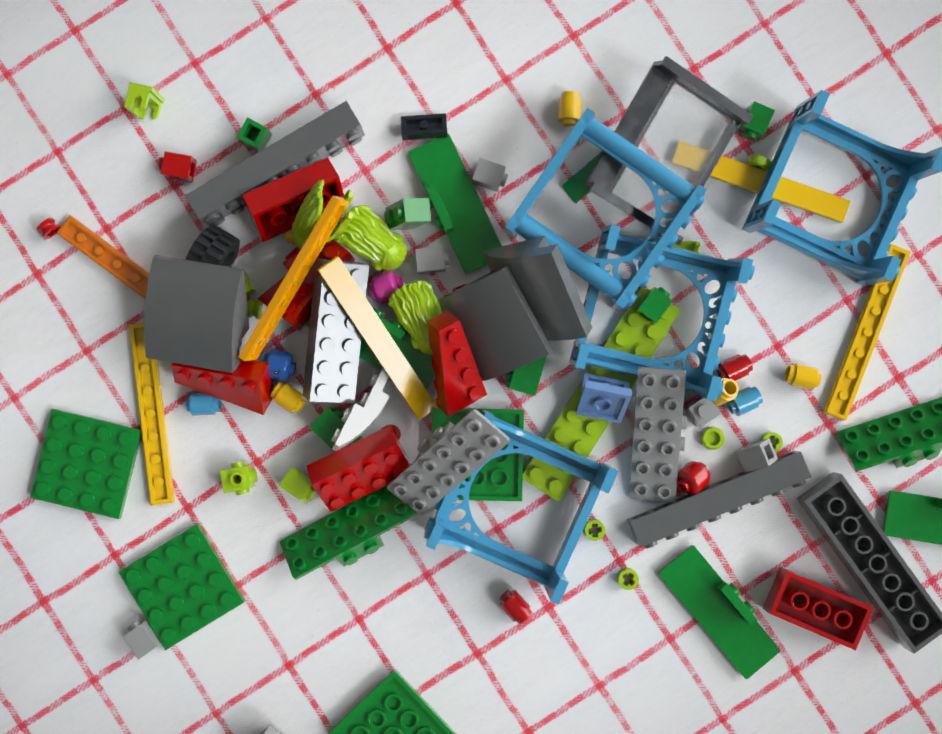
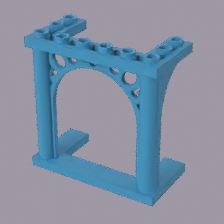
(907, 165)
(686, 195)
(724, 271)
(445, 531)

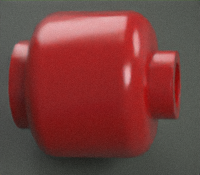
(693, 477)

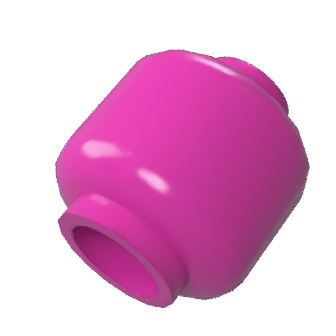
(384, 286)

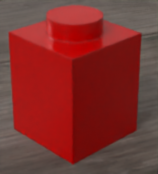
(177, 166)

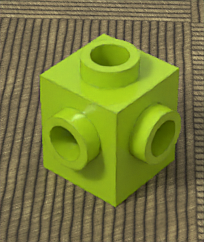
(231, 481)

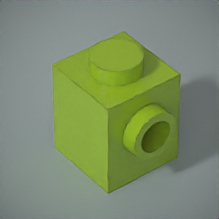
(298, 485)

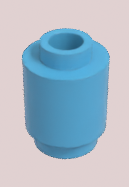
(745, 401)
(203, 404)

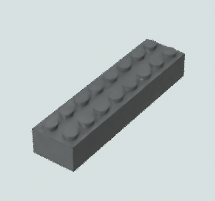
(299, 149)
(873, 562)

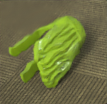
(310, 213)
(373, 240)
(413, 307)

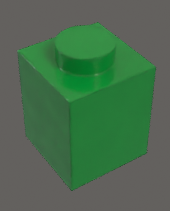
(759, 122)
(254, 135)
(654, 305)

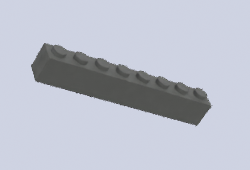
(717, 499)

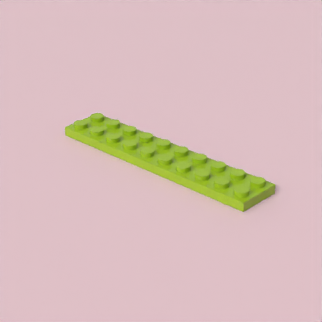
(581, 433)

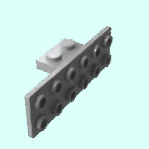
(657, 434)
(447, 460)

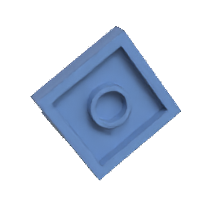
(603, 398)

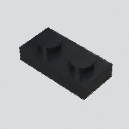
(424, 126)

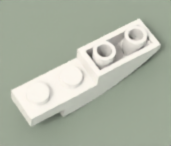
(359, 417)

